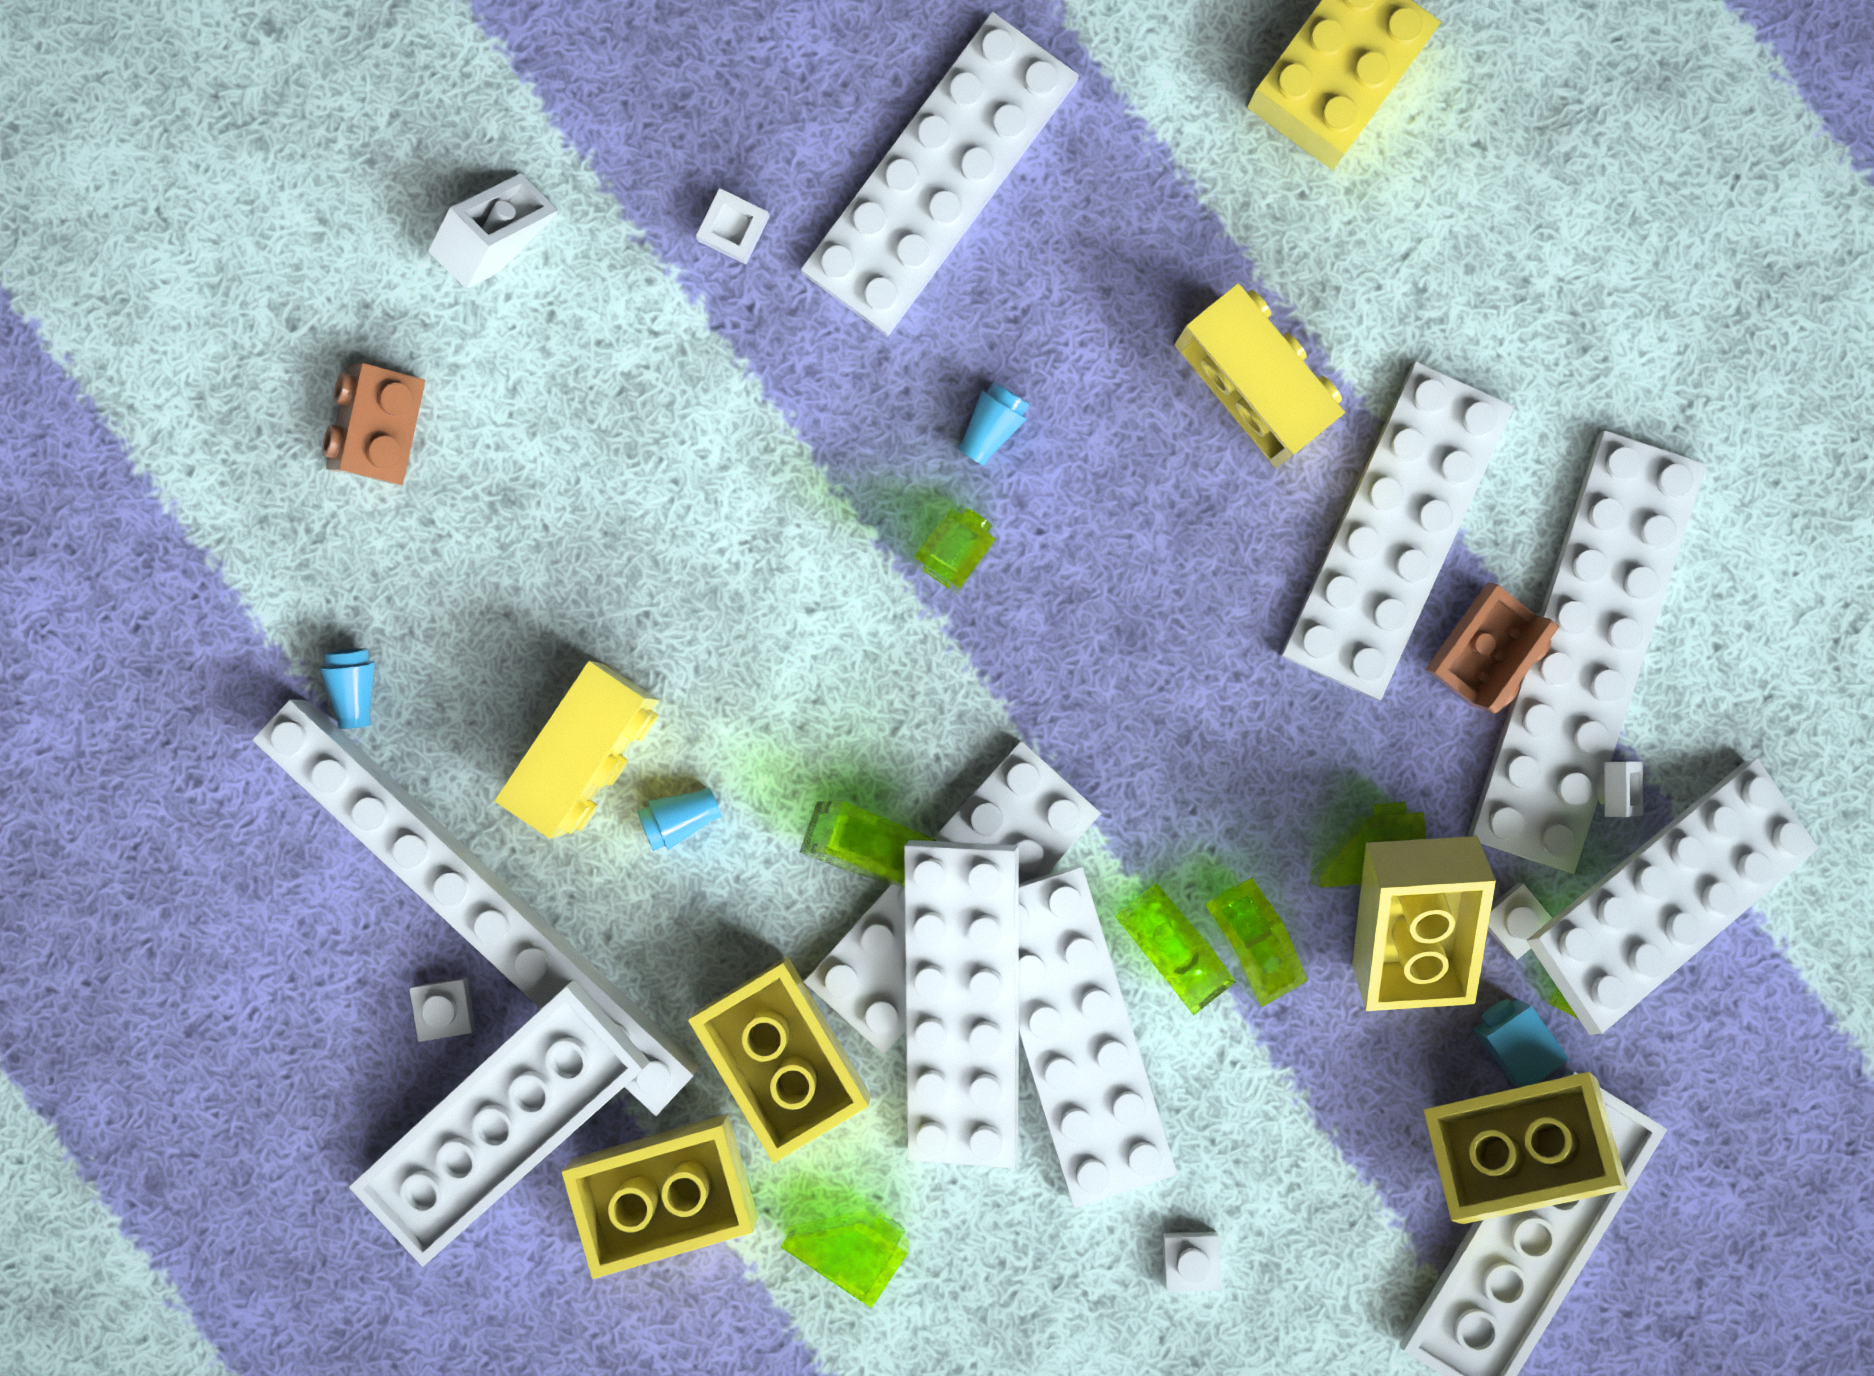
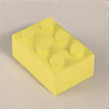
(1341, 72)
(1259, 374)
(579, 751)
(1422, 922)
(780, 1059)
(1525, 1148)
(660, 1196)

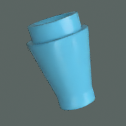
(992, 422)
(349, 685)
(677, 817)

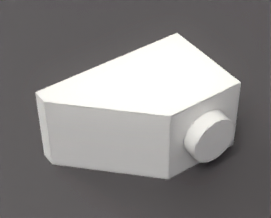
(490, 229)

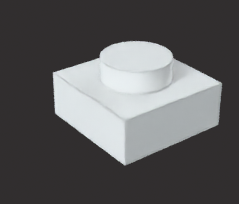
(732, 226)
(1621, 788)
(1516, 919)
(442, 1009)
(1191, 1261)

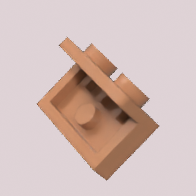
(373, 423)
(1492, 649)

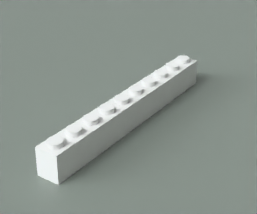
(461, 885)

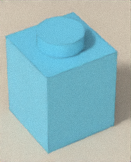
(1520, 1042)

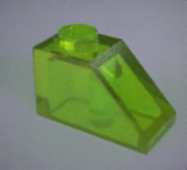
(956, 549)
(859, 841)
(1345, 859)
(1257, 941)
(1175, 949)
(851, 1251)

